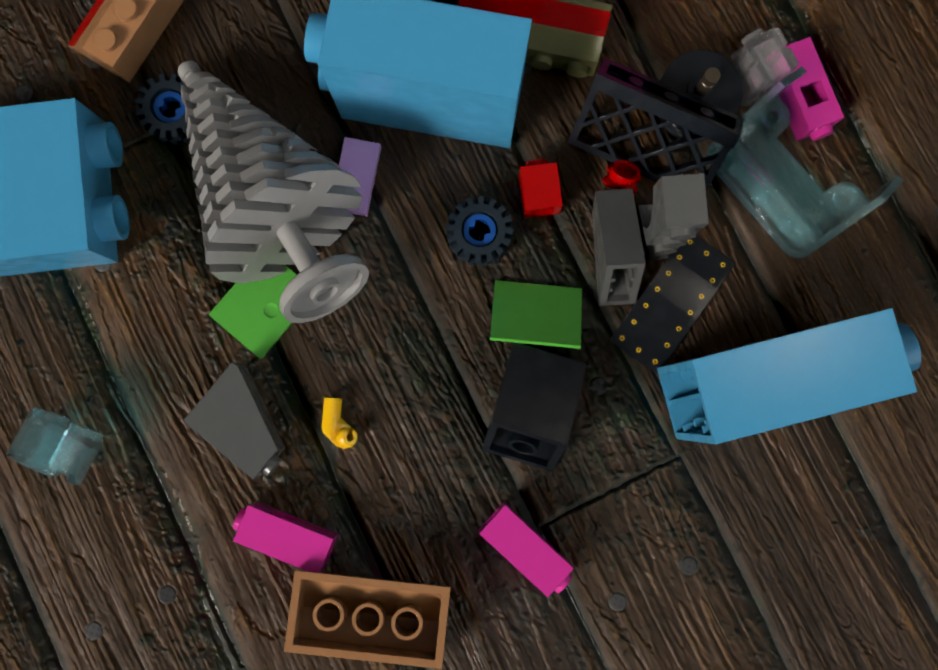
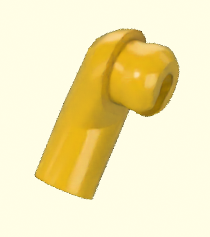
(335, 427)

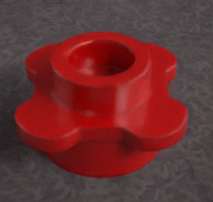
(622, 175)

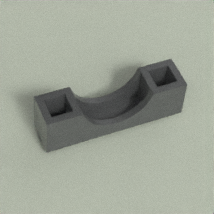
(675, 215)

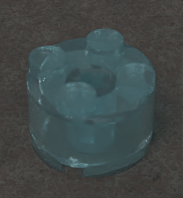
(53, 447)

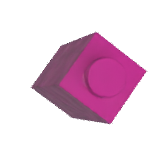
(811, 97)
(284, 537)
(527, 550)

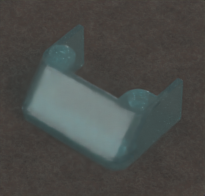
(779, 188)

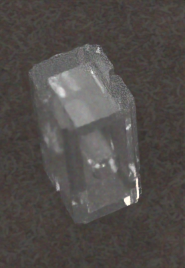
(762, 63)

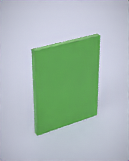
(253, 312)
(536, 314)

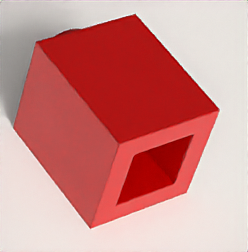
(540, 188)

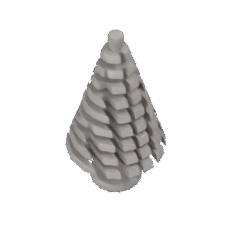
(268, 200)

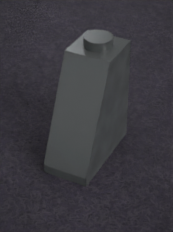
(617, 247)
(238, 423)

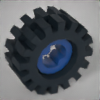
(153, 105)
(465, 219)

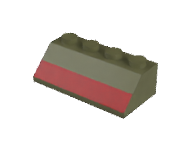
(562, 32)

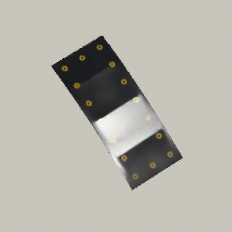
(672, 303)

